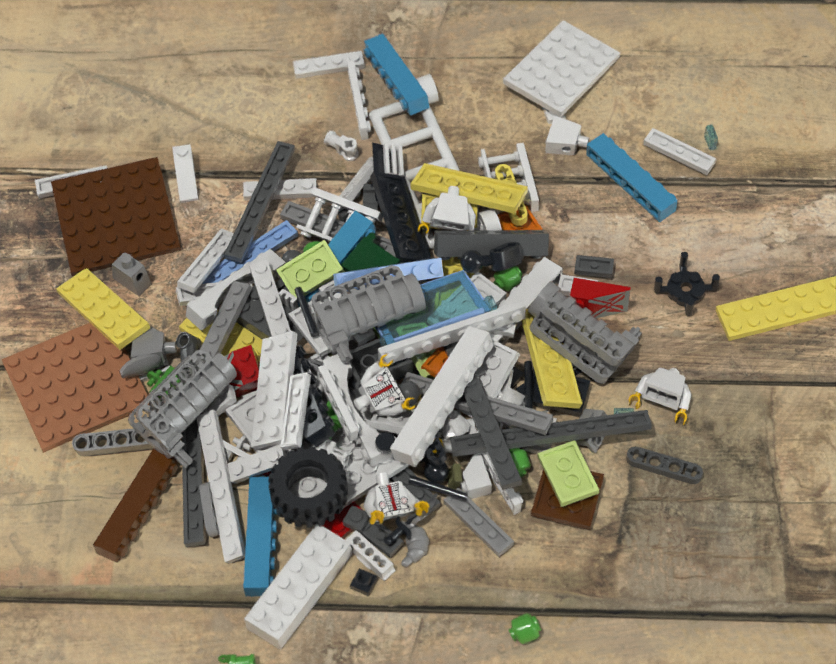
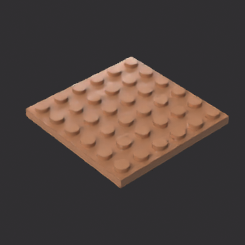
(73, 385)

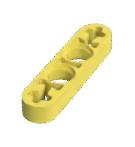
(510, 178)

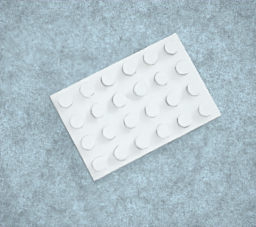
(561, 68)

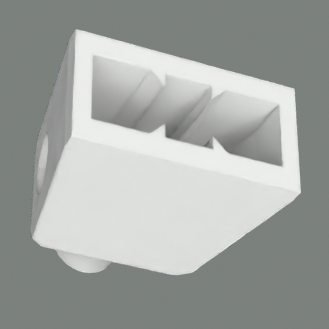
(565, 137)

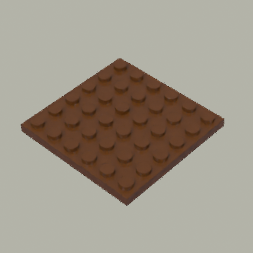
(115, 214)

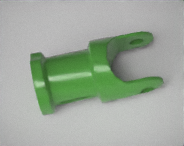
(234, 659)

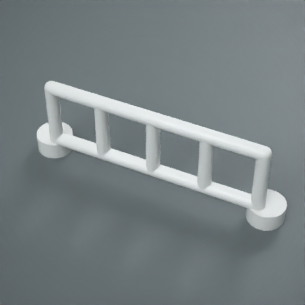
(487, 219)

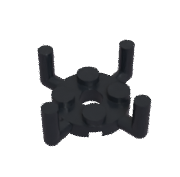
(686, 278)

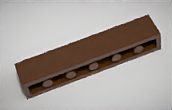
(135, 506)

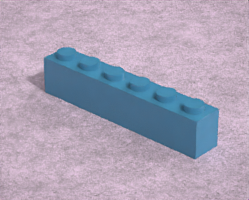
(396, 74)
(631, 177)
(347, 239)
(259, 538)

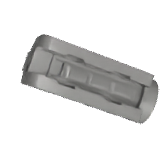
(365, 307)
(580, 334)

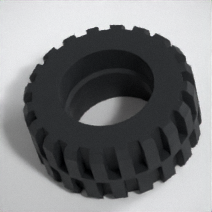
(308, 464)

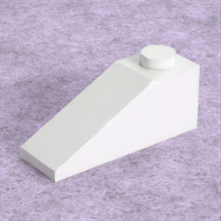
(185, 173)

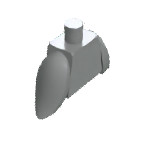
(147, 353)

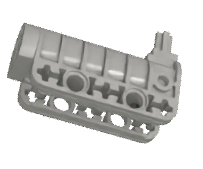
(181, 404)

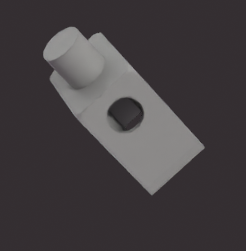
(126, 270)

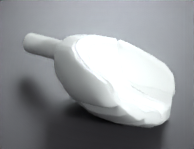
(455, 425)

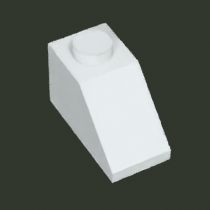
(476, 478)

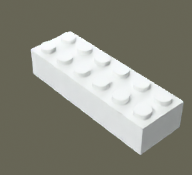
(298, 586)

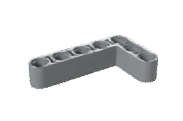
(112, 439)

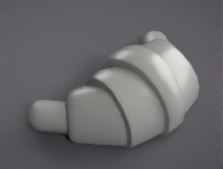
(416, 546)

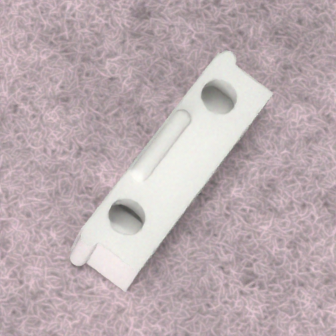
(370, 562)

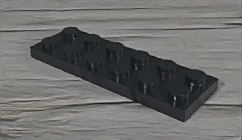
(400, 217)

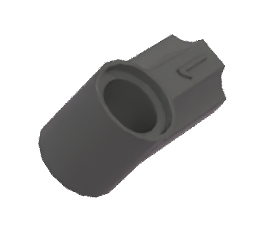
(188, 344)

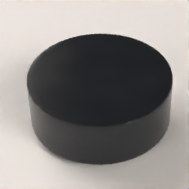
(384, 442)

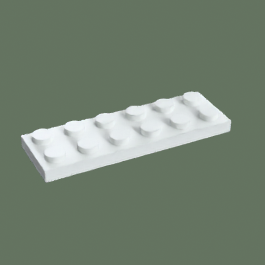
(275, 369)

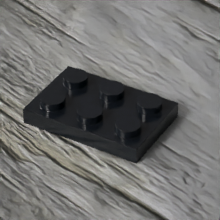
(583, 386)

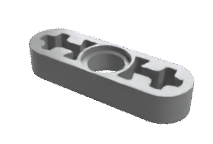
(208, 510)

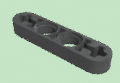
(665, 462)

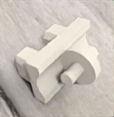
(241, 443)

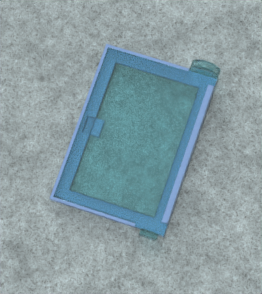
(447, 302)

